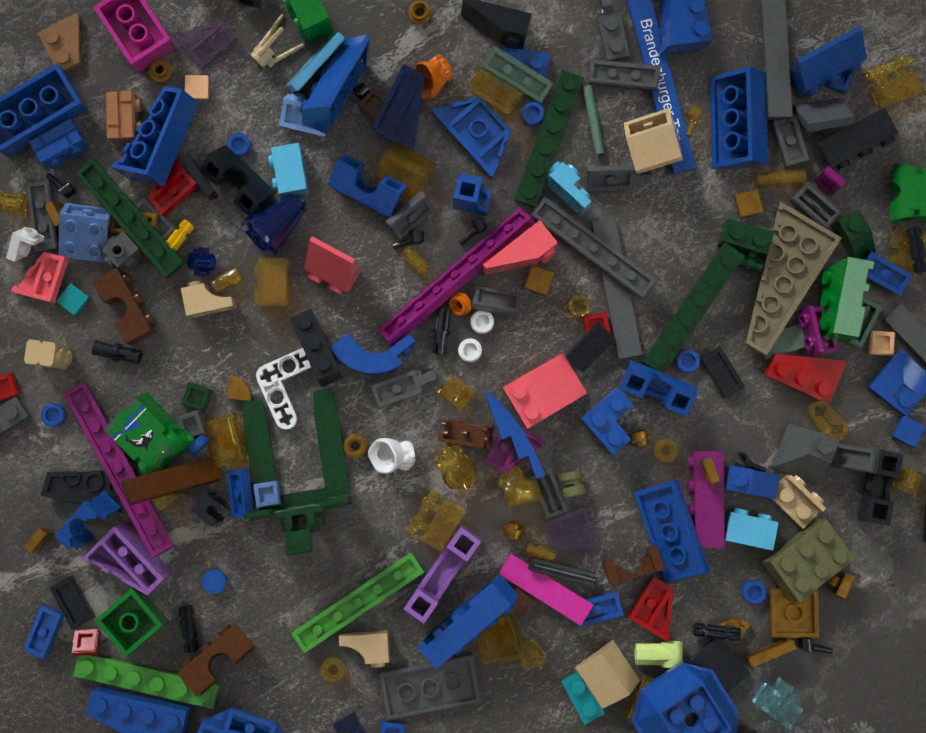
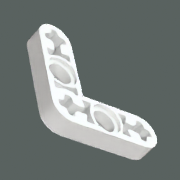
(277, 385)

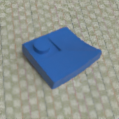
(900, 383)

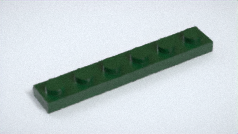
(549, 139)
(130, 218)
(693, 308)

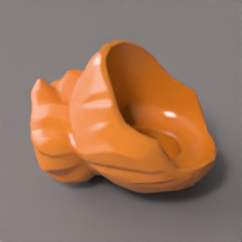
(437, 73)

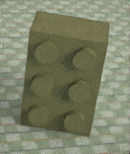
(808, 560)

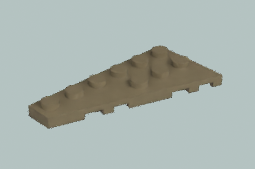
(789, 270)

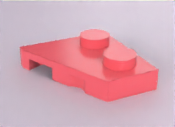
(43, 278)

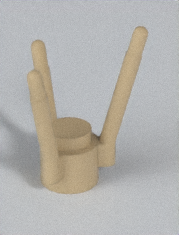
(263, 53)

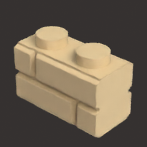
(47, 354)

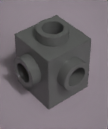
(121, 252)

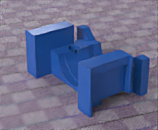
(74, 531)

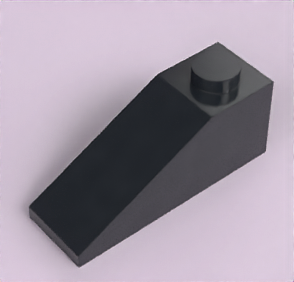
(501, 23)

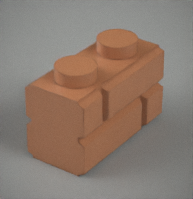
(122, 116)

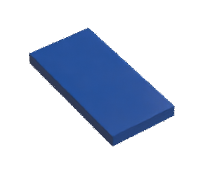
(672, 530)

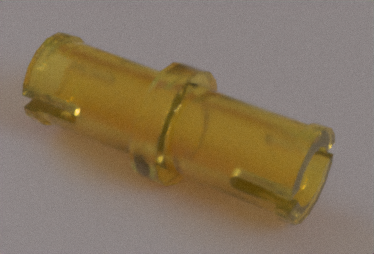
(780, 178)

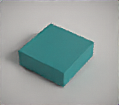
(73, 299)

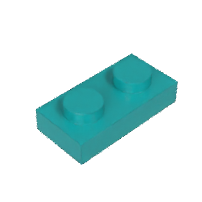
(582, 698)

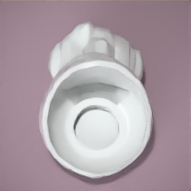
(390, 455)

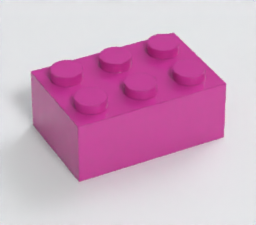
(135, 31)

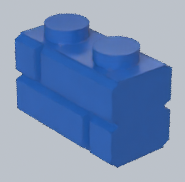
(59, 144)

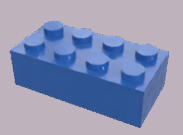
(37, 108)

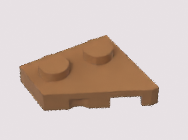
(64, 42)

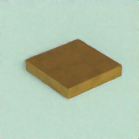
(791, 618)

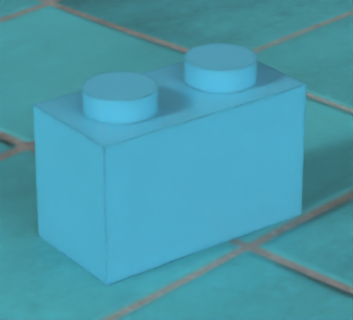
(289, 170)
(750, 530)

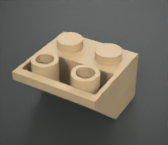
(653, 141)

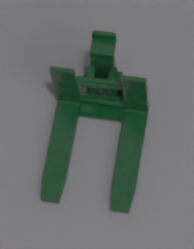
(305, 503)

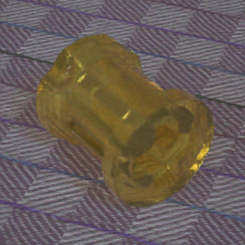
(13, 202)
(585, 305)

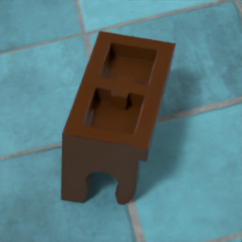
(467, 434)

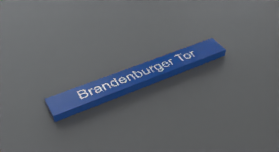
(649, 41)

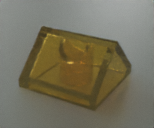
(406, 168)
(226, 440)
(501, 641)

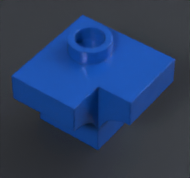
(471, 196)

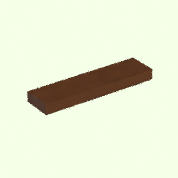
(170, 481)

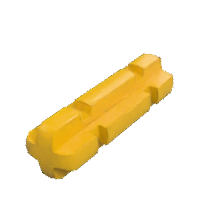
(179, 235)

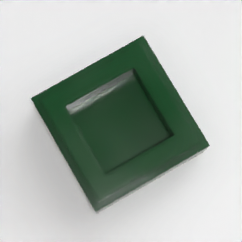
(196, 397)

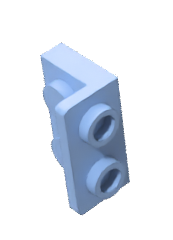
(291, 114)

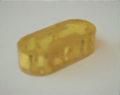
(831, 416)

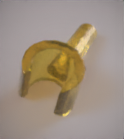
(693, 113)

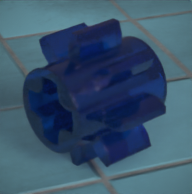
(201, 261)

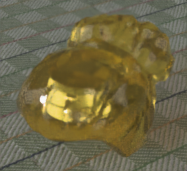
(456, 467)
(518, 488)

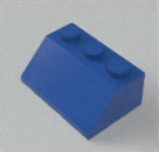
(828, 63)

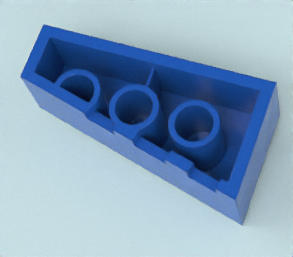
(159, 138)

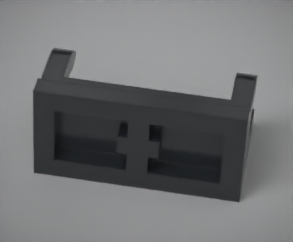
(208, 507)

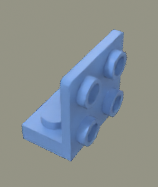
(83, 232)

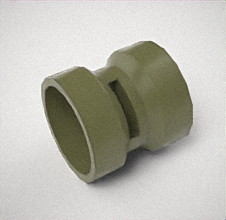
(569, 478)

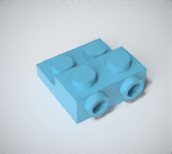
(563, 182)

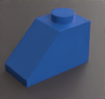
(752, 482)

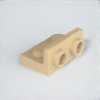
(798, 501)

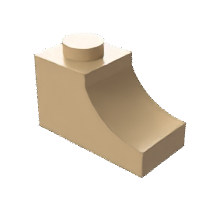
(200, 301)
(372, 645)

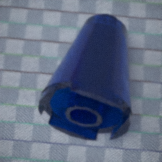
(274, 224)

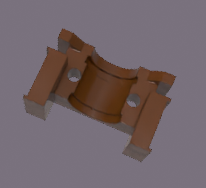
(649, 563)

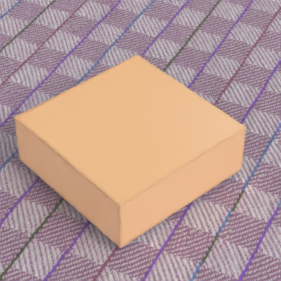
(198, 86)
(881, 343)

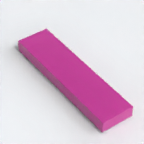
(546, 590)

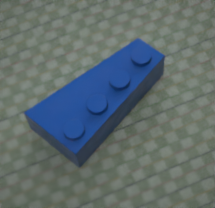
(684, 26)
(468, 621)
(136, 712)

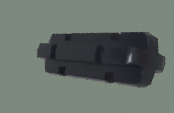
(917, 249)
(188, 628)
(717, 632)

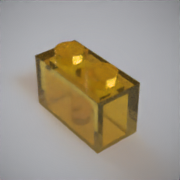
(495, 90)
(272, 283)

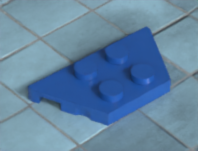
(476, 130)

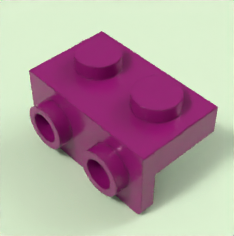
(815, 345)

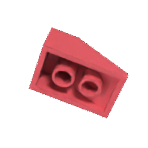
(525, 251)
(331, 267)
(544, 391)

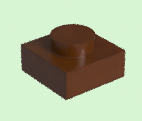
(523, 603)

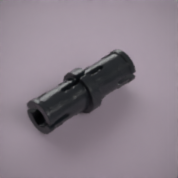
(117, 352)

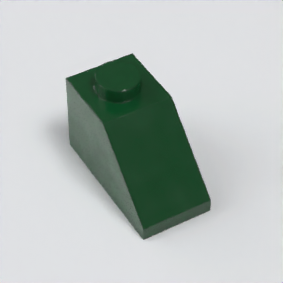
(855, 235)

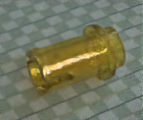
(415, 260)
(225, 280)
(539, 551)

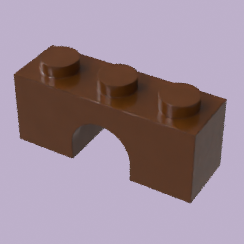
(136, 323)
(198, 672)

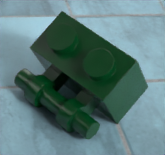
(747, 240)

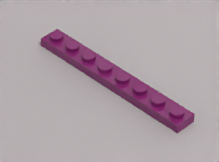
(455, 277)
(117, 468)

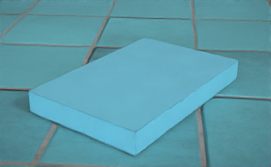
(315, 62)

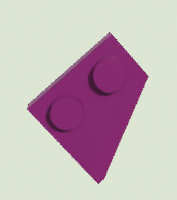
(503, 455)

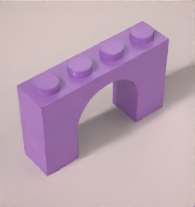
(442, 573)

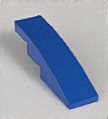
(510, 428)

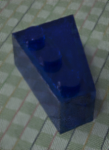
(402, 108)

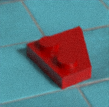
(175, 191)
(653, 608)

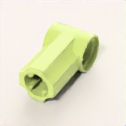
(664, 653)

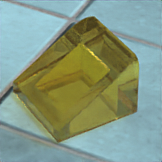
(456, 392)

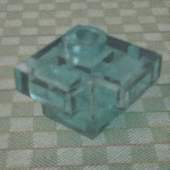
(779, 702)

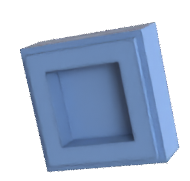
(267, 494)

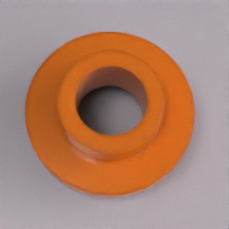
(460, 304)

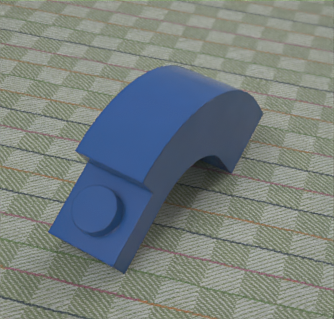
(372, 363)

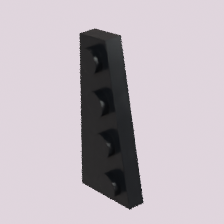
(80, 486)

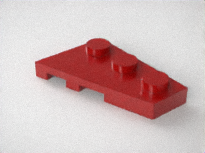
(806, 374)

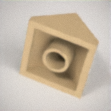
(608, 675)

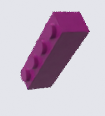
(707, 500)

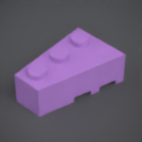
(127, 557)

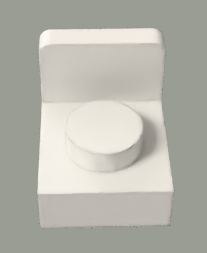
(21, 243)

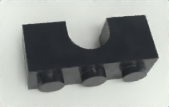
(225, 166)
(316, 348)
(875, 499)

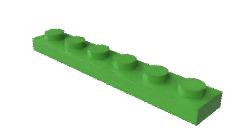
(357, 602)
(142, 679)

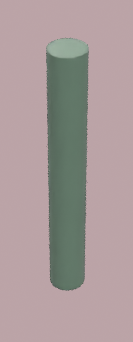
(593, 120)

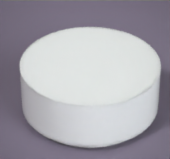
(482, 322)
(470, 350)

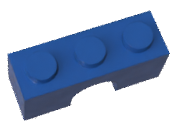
(348, 180)
(674, 393)

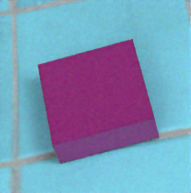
(829, 180)

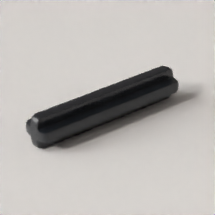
(562, 571)

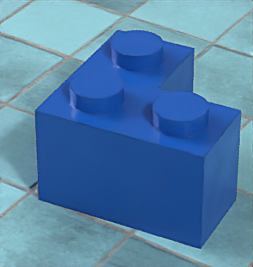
(603, 424)

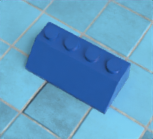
(335, 84)
(739, 119)

